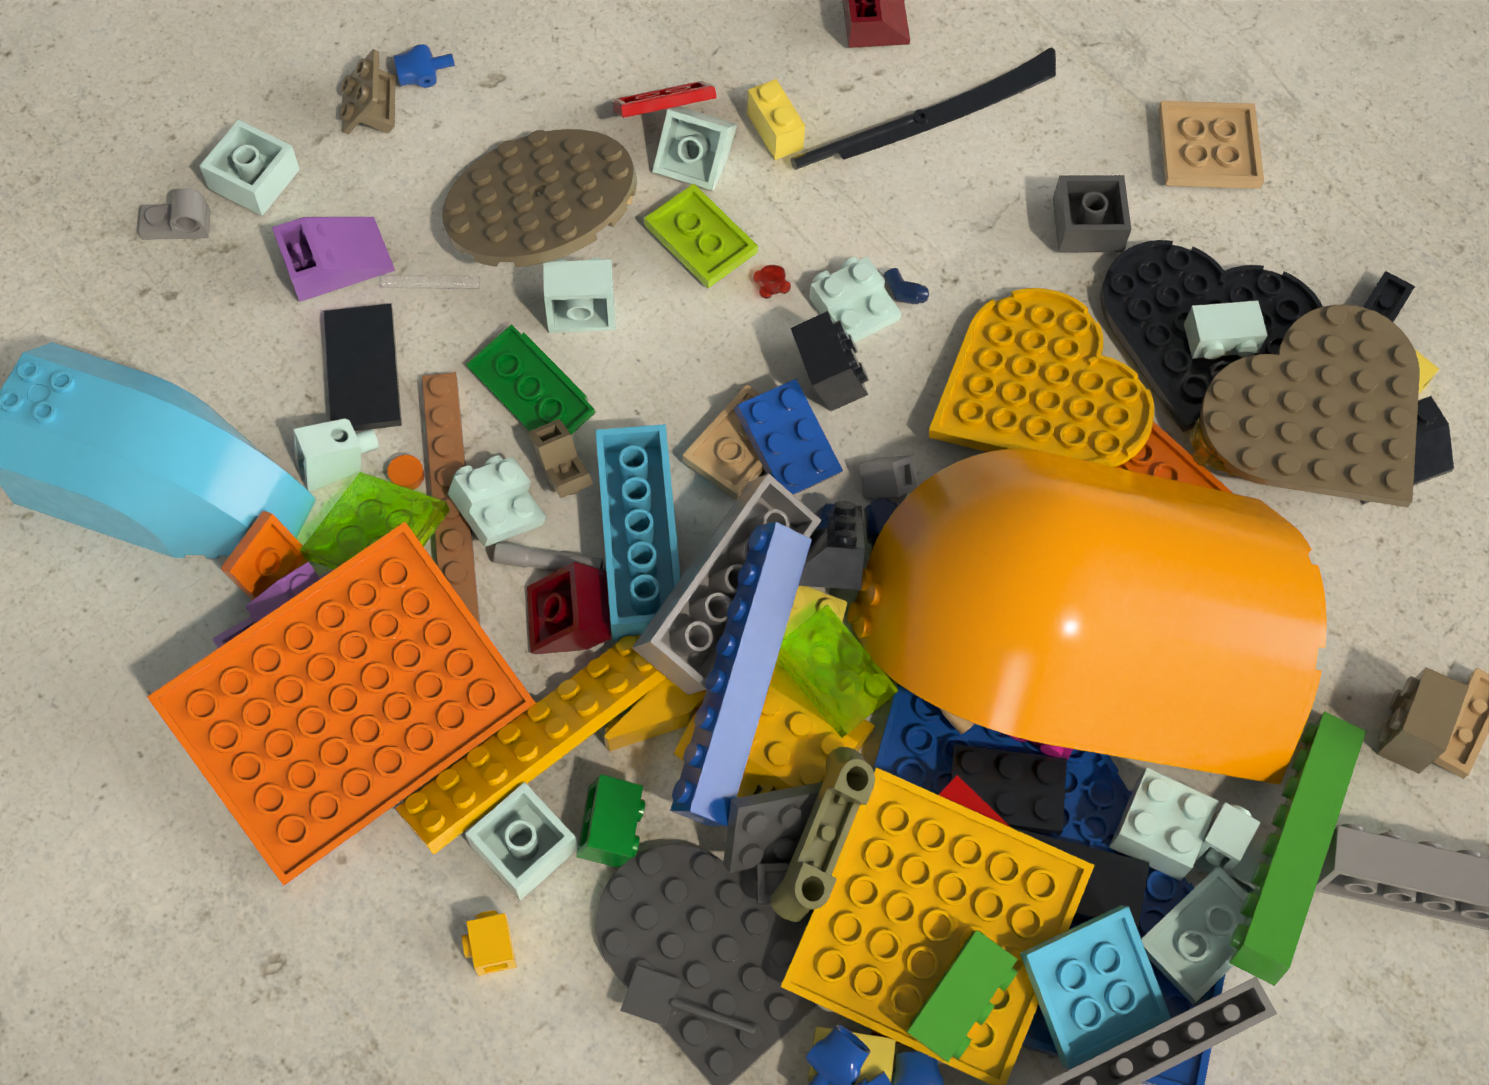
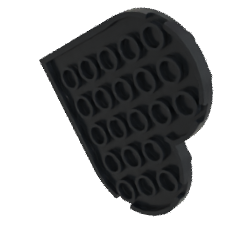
(1151, 296)

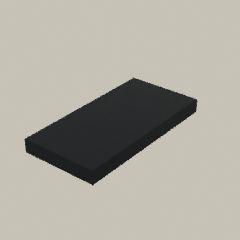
(363, 366)

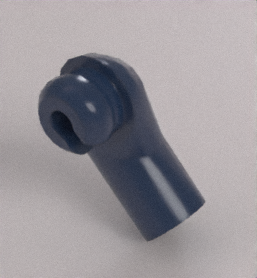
(903, 290)

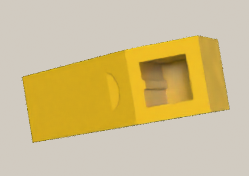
(654, 714)

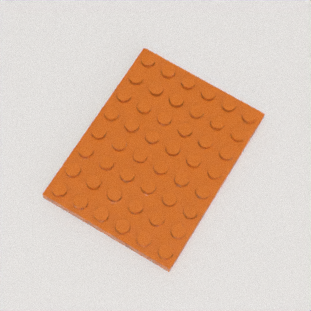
(341, 702)

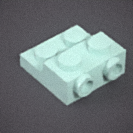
(855, 298)
(496, 500)

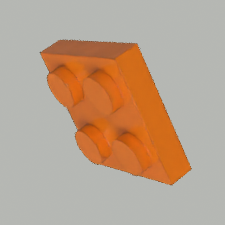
(263, 556)

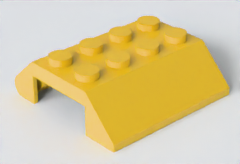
(788, 741)

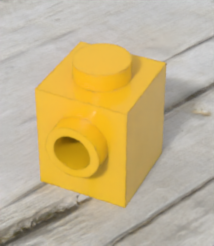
(489, 943)

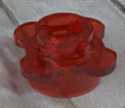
(771, 273)

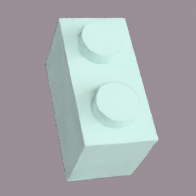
(1225, 329)

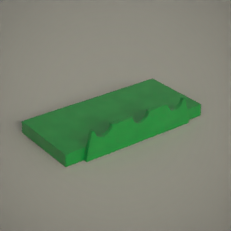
(530, 382)

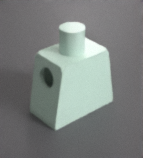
(330, 452)

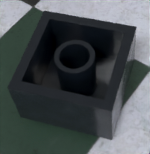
(831, 360)

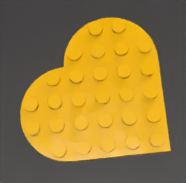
(1040, 383)

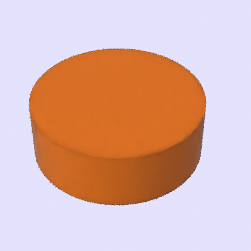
(406, 472)

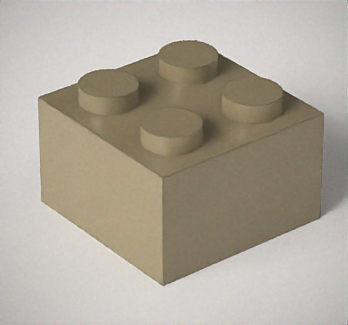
(1421, 720)

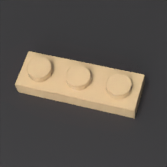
(1470, 728)

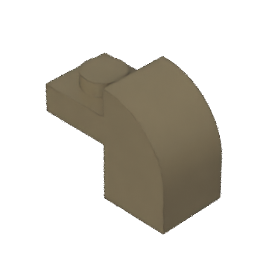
(559, 459)

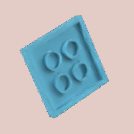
(1095, 986)

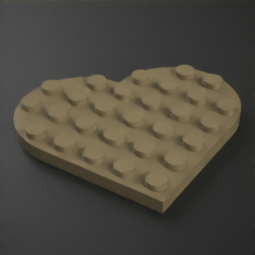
(1324, 411)

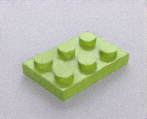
(701, 235)

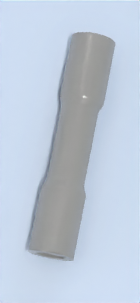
(526, 557)

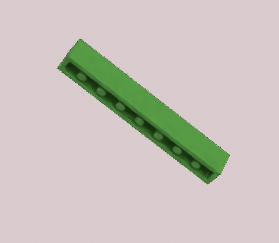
(1296, 849)

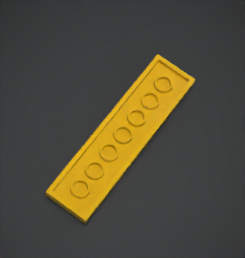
(529, 744)

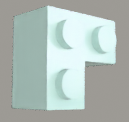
(1232, 845)

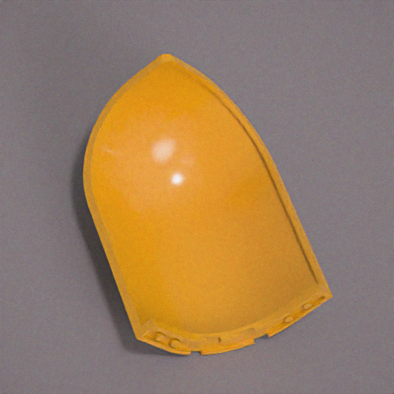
(1100, 611)

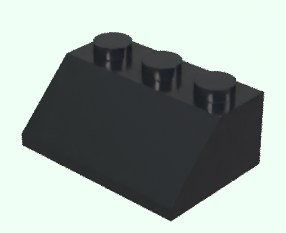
(1433, 443)
(836, 548)

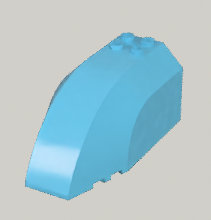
(134, 457)

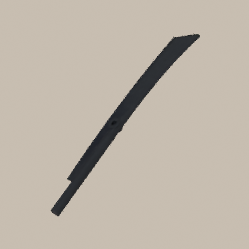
(1014, 82)

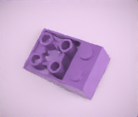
(331, 253)

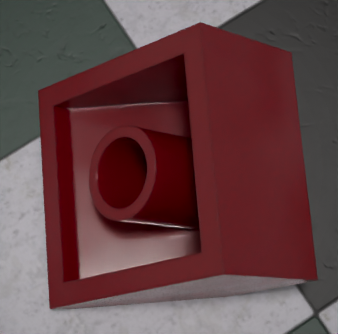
(569, 610)

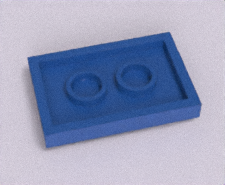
(788, 437)

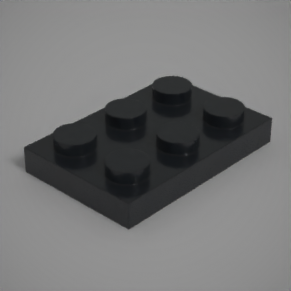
(1016, 785)

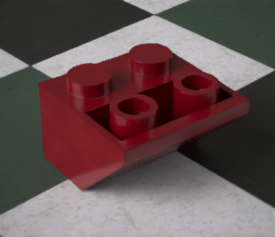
(876, 23)

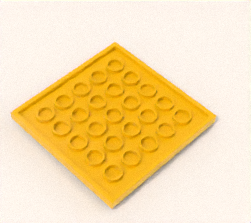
(907, 900)

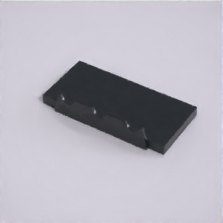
(1112, 883)

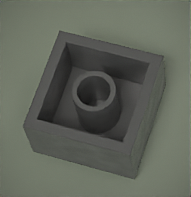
(1091, 213)

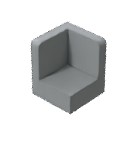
(888, 477)

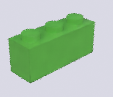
(962, 997)

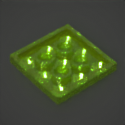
(368, 513)

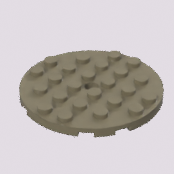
(582, 189)

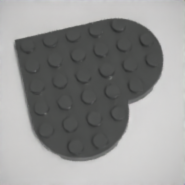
(703, 925)

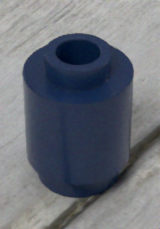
(876, 516)

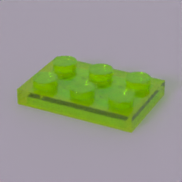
(834, 671)

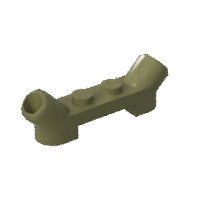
(809, 875)

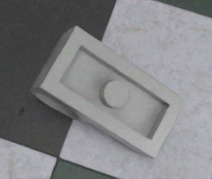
(183, 219)

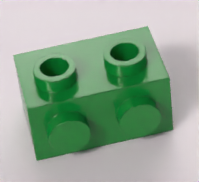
(611, 821)

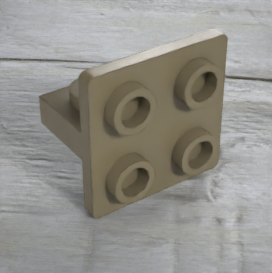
(368, 96)

